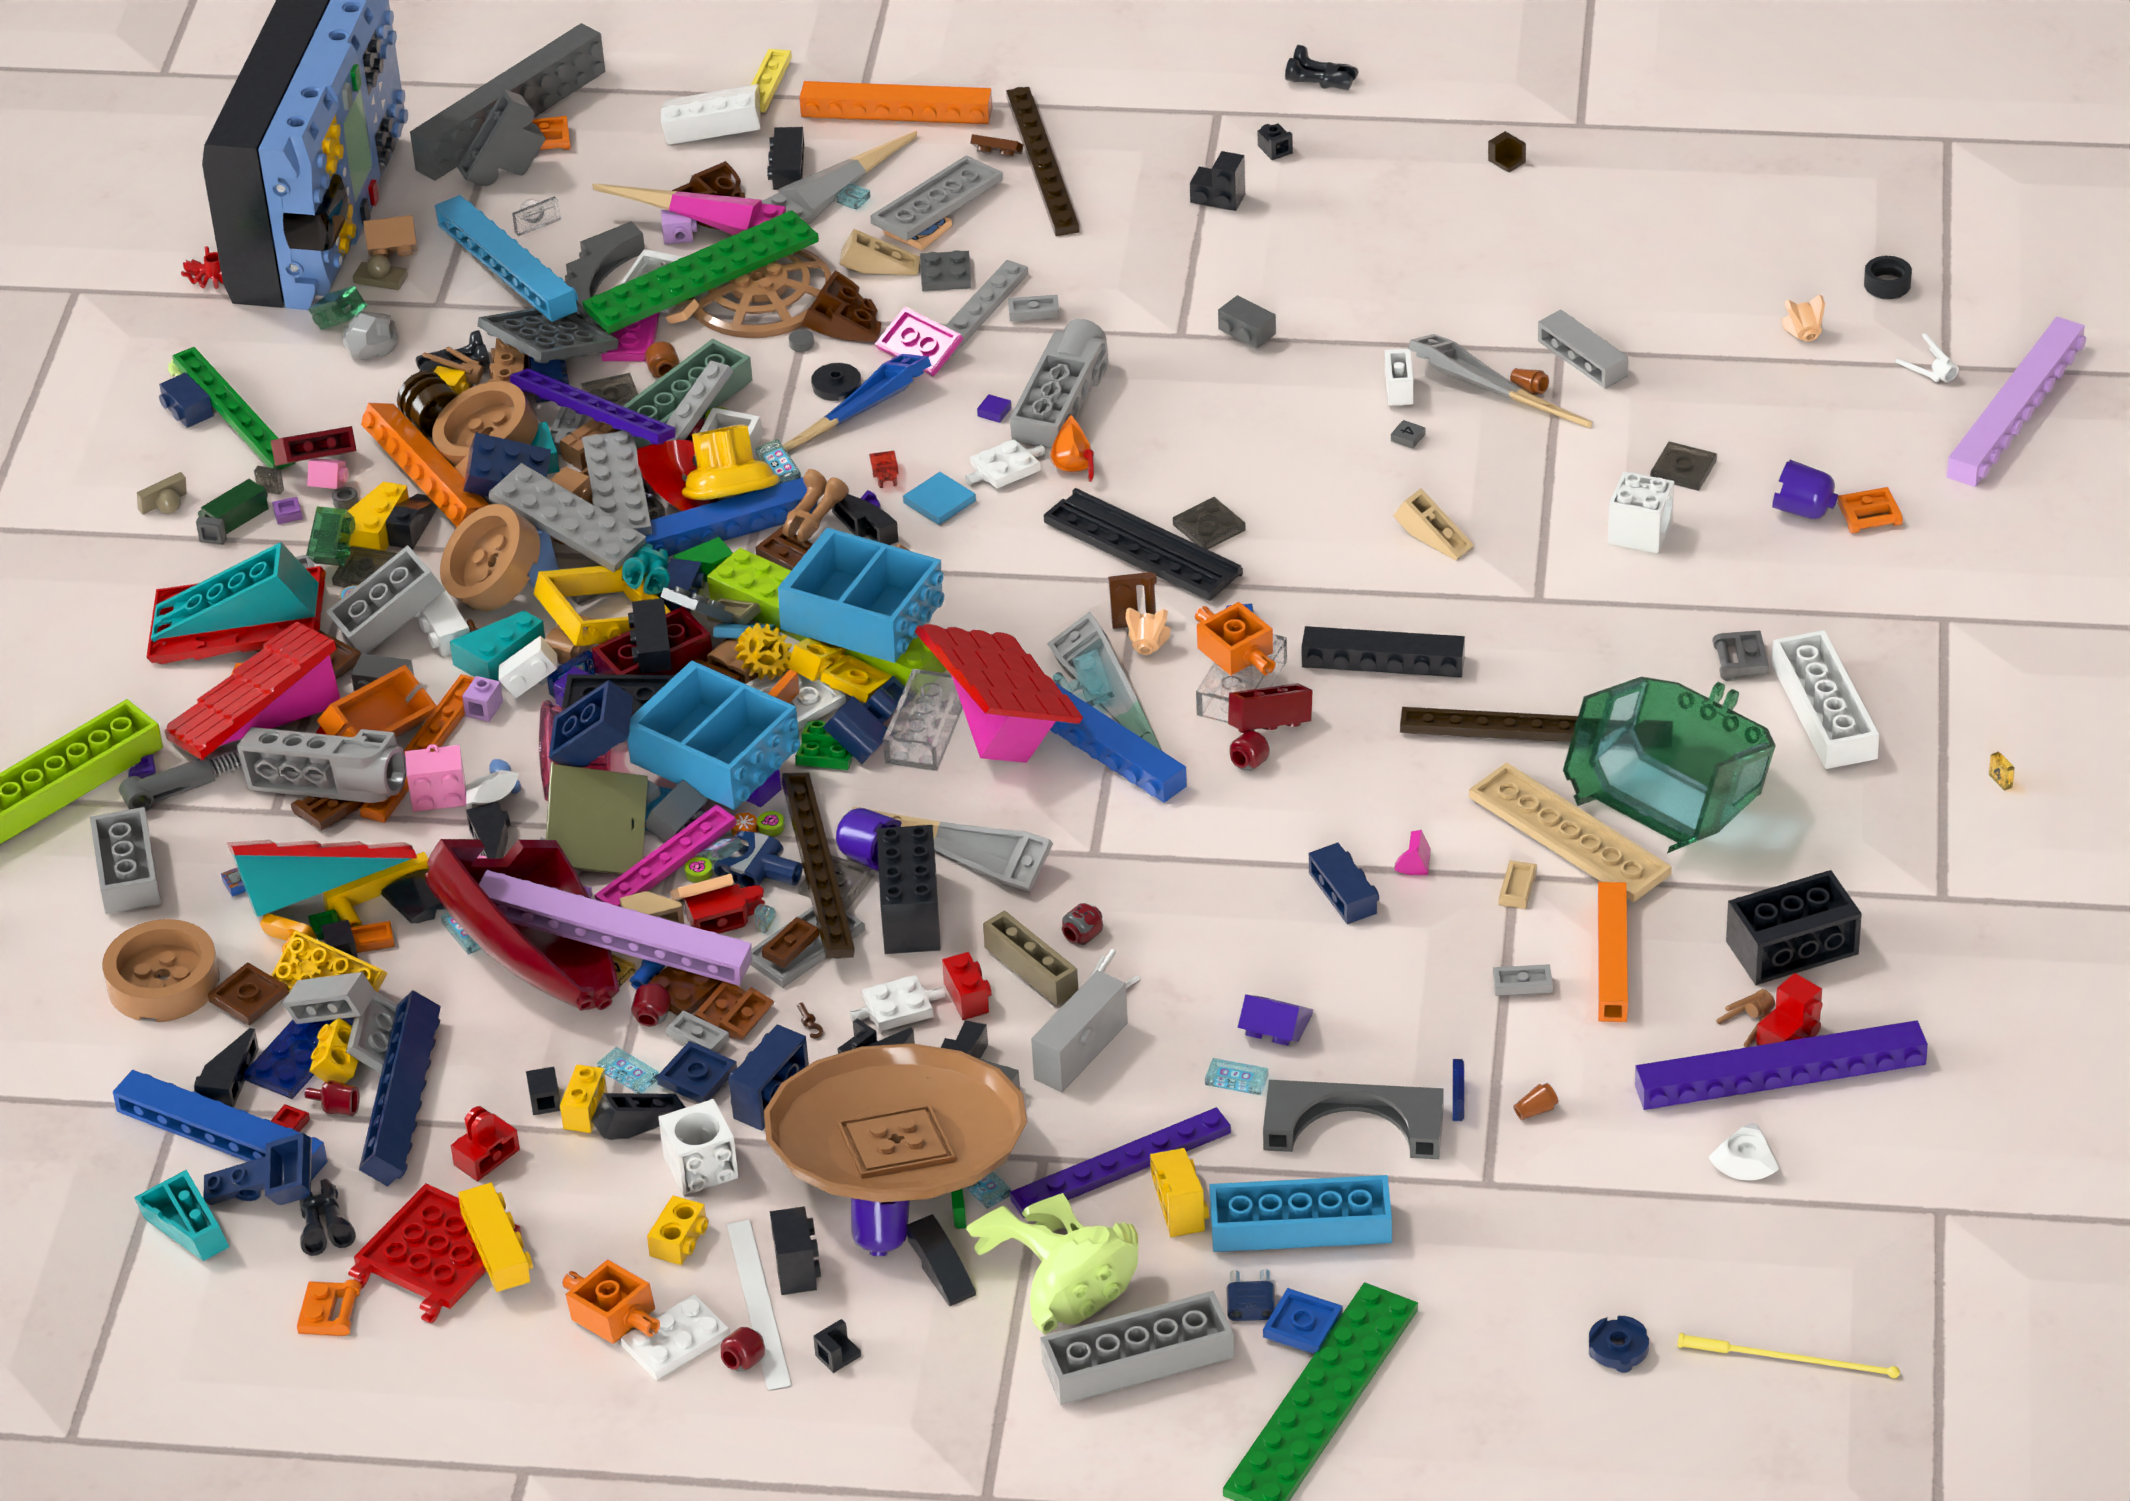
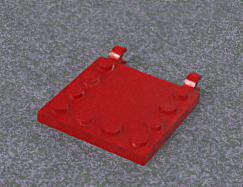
(424, 1251)

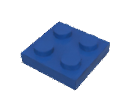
(1302, 1321)

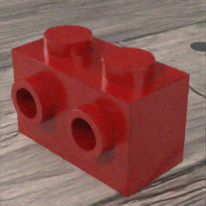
(965, 985)

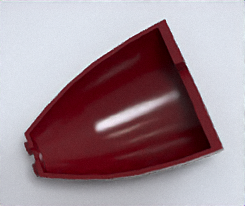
(552, 963)

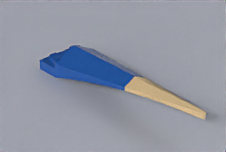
(883, 384)

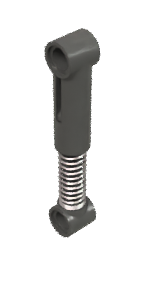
(145, 791)

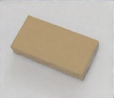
(1517, 884)

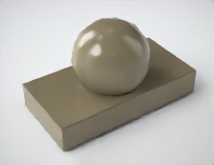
(380, 273)
(163, 495)

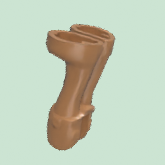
(800, 518)

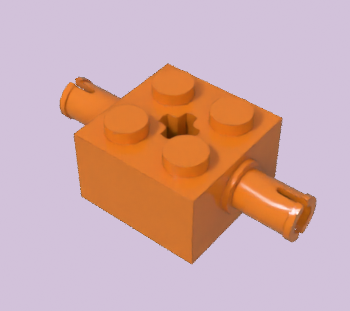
(1235, 639)
(611, 1302)

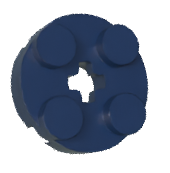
(1616, 1356)

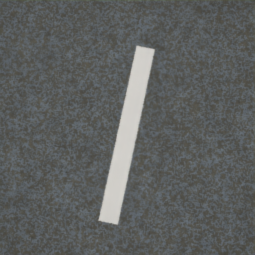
(759, 1303)

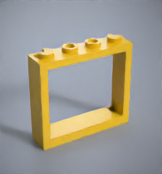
(557, 584)

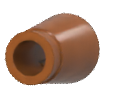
(1531, 380)
(1537, 1101)

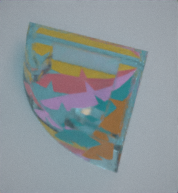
(764, 917)

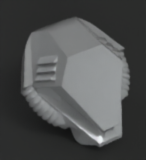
(370, 335)

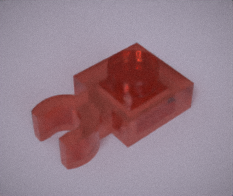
(884, 467)

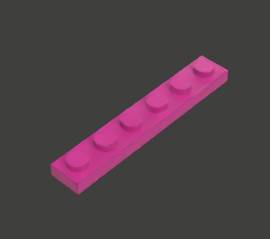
(669, 856)

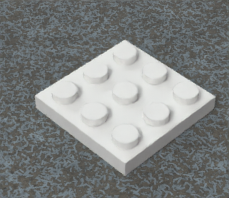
(813, 700)

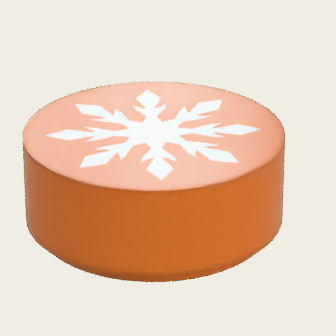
(745, 822)

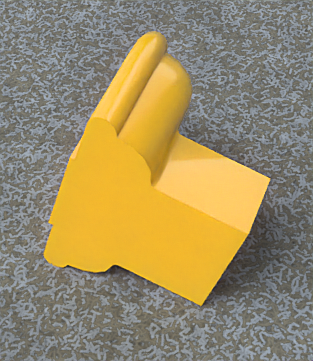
(726, 465)

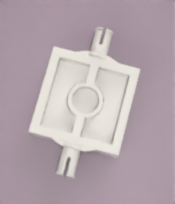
(1005, 464)
(897, 1003)

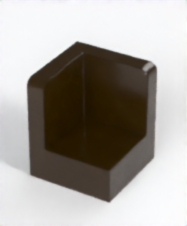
(1506, 151)

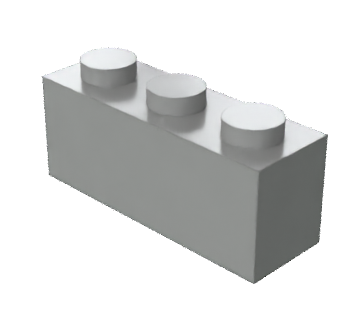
(329, 998)

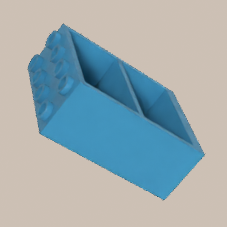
(860, 594)
(713, 734)

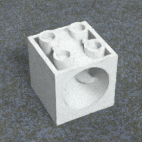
(1640, 512)
(698, 1147)

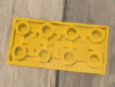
(311, 959)

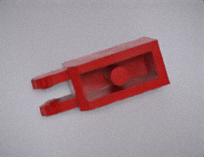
(723, 908)

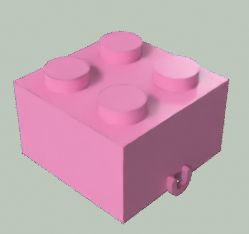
(436, 778)

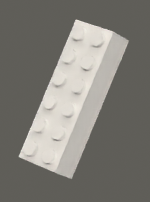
(1825, 699)

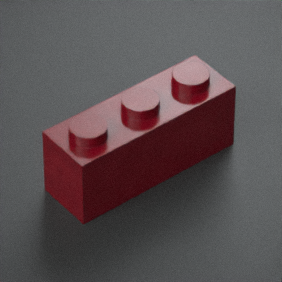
(313, 445)
(1270, 707)

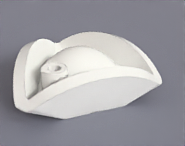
(490, 788)
(1745, 1155)

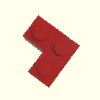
(1795, 1013)

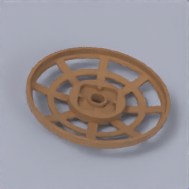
(770, 285)

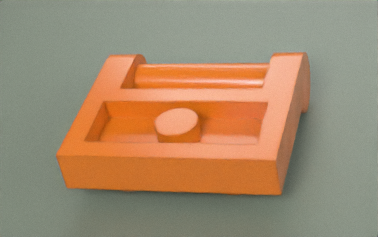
(555, 129)
(1866, 504)
(320, 1305)

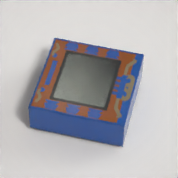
(233, 882)

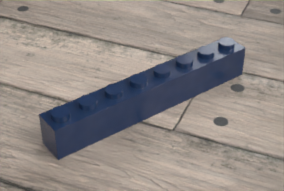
(400, 1089)

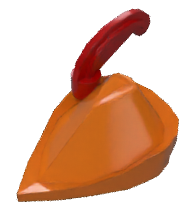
(1072, 450)

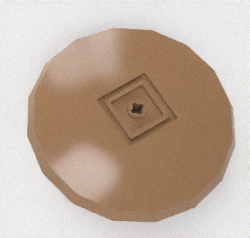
(848, 1111)

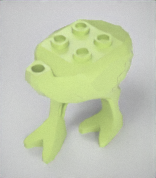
(1077, 1269)

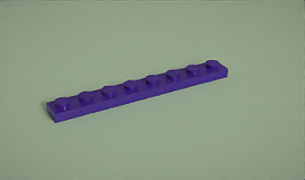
(593, 406)
(1123, 1159)

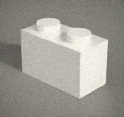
(1399, 377)
(528, 667)

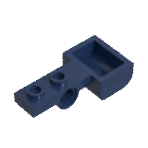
(862, 726)
(282, 1173)

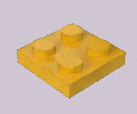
(854, 678)

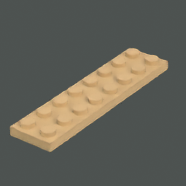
(1569, 831)

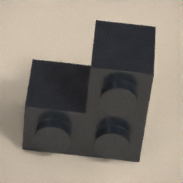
(1221, 185)
(795, 1250)

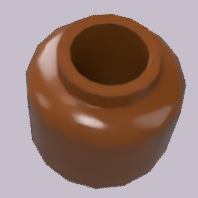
(661, 358)

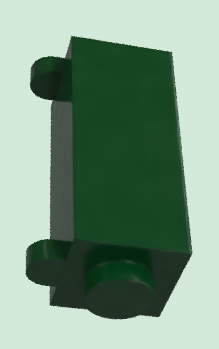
(237, 505)

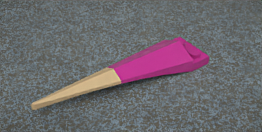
(721, 212)

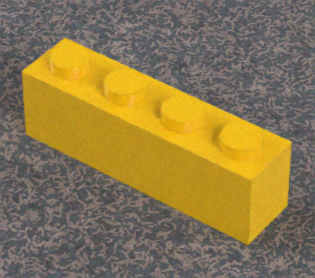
(494, 1236)

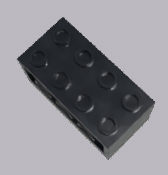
(908, 889)
(1793, 927)

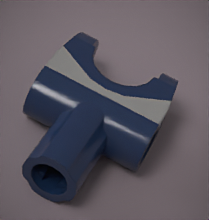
(759, 861)

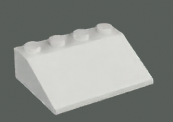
(711, 114)

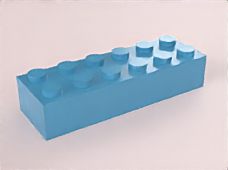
(1300, 1213)

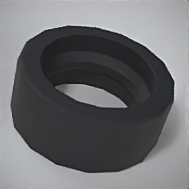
(1887, 266)

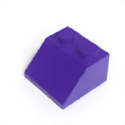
(1273, 1018)

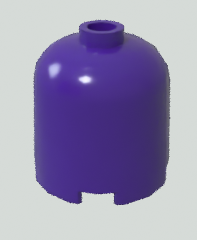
(1805, 491)
(858, 835)
(879, 1225)

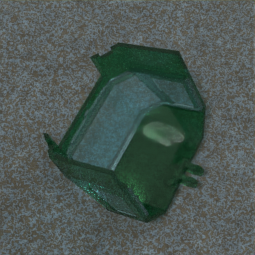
(1668, 757)

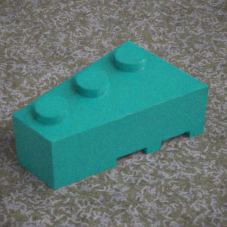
(488, 647)
(183, 1215)

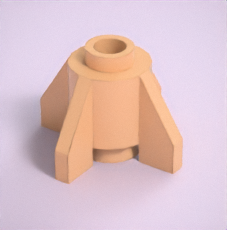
(1805, 318)
(1147, 630)

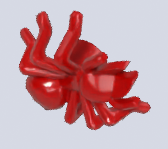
(210, 269)

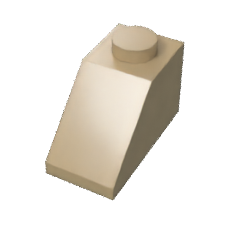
(654, 905)

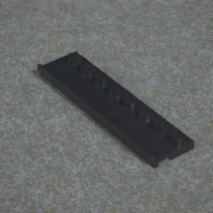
(1143, 544)

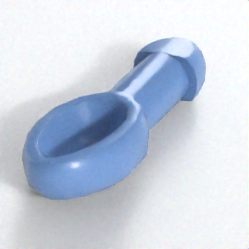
(497, 765)

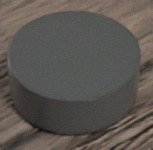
(801, 340)
(345, 498)

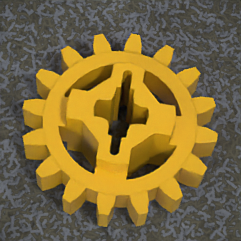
(763, 651)

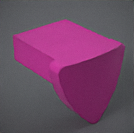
(1417, 858)

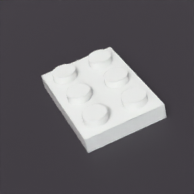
(683, 1335)

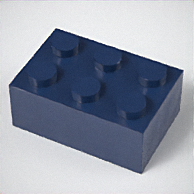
(495, 457)
(591, 726)
(763, 1071)

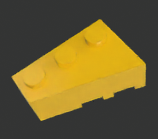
(372, 514)
(1179, 1192)

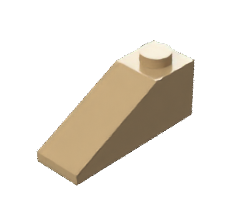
(874, 256)
(1431, 525)

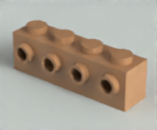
(506, 361)

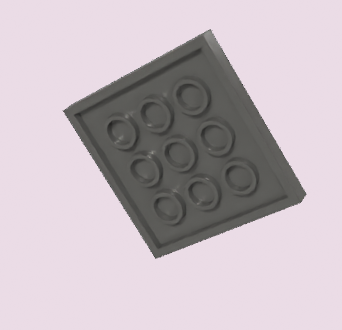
(547, 340)

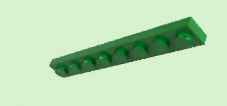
(229, 404)

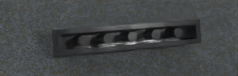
(1383, 651)

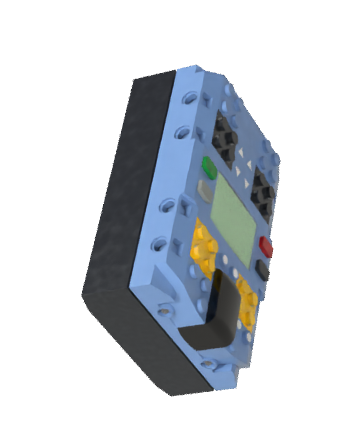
(303, 148)

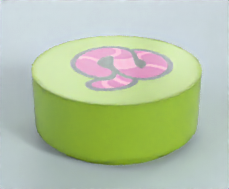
(770, 823)
(698, 869)

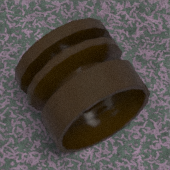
(424, 398)

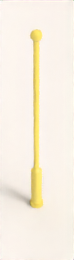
(1724, 1347)

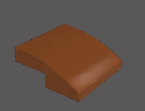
(734, 1009)

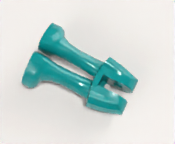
(651, 562)

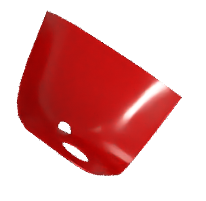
(663, 470)

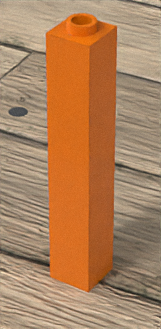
(1612, 952)

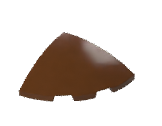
(716, 180)
(843, 312)

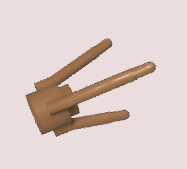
(472, 368)
(1756, 1005)

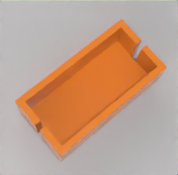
(379, 707)

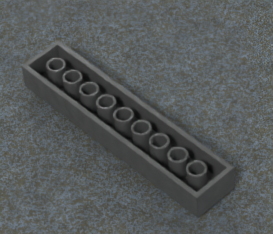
(540, 78)

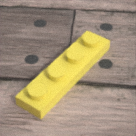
(770, 74)

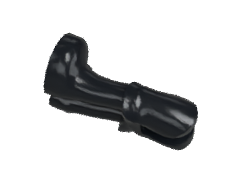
(1328, 74)
(474, 350)
(340, 1231)

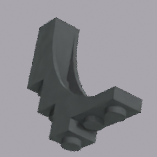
(598, 259)

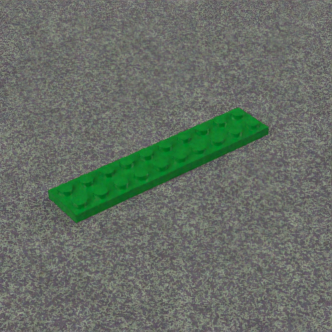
(700, 271)
(1321, 1397)

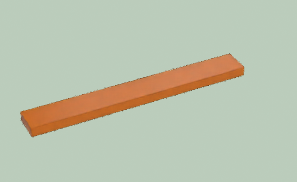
(433, 731)

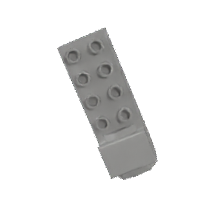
(1060, 382)
(322, 765)

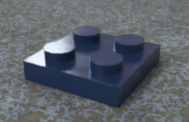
(696, 1072)

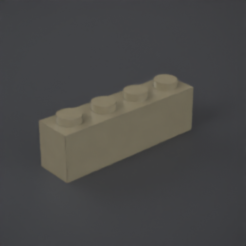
(1030, 958)

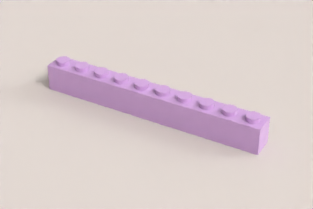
(2016, 401)
(619, 928)

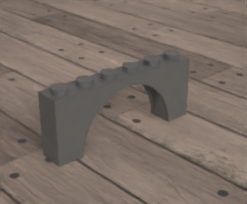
(1299, 1103)

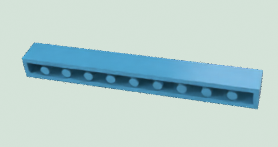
(506, 258)

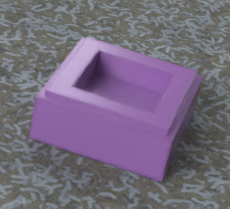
(287, 510)

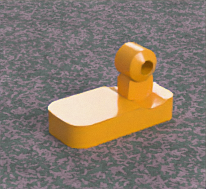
(284, 928)

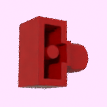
(485, 1144)

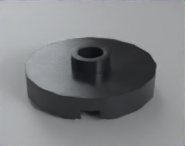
(835, 381)

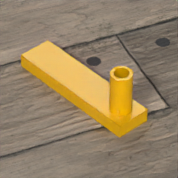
(367, 888)

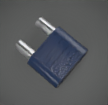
(1250, 1299)

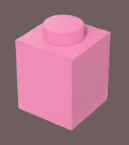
(327, 473)

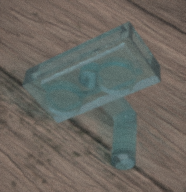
(1091, 678)

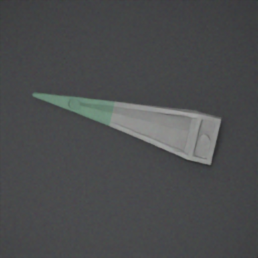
(1087, 636)

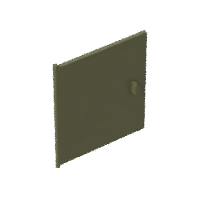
(593, 817)

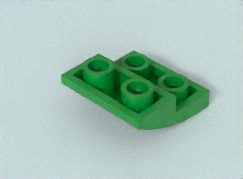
(821, 749)

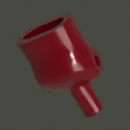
(336, 1097)

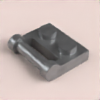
(1749, 651)

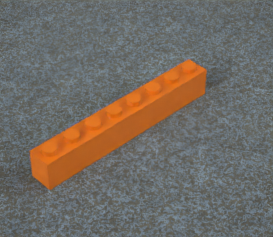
(896, 102)
(421, 461)

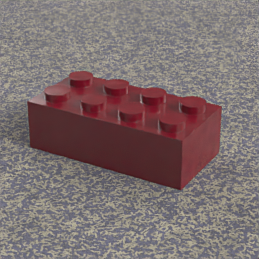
(686, 642)

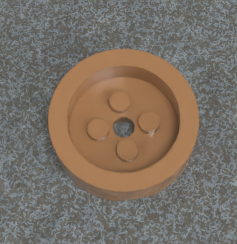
(482, 409)
(472, 552)
(163, 949)

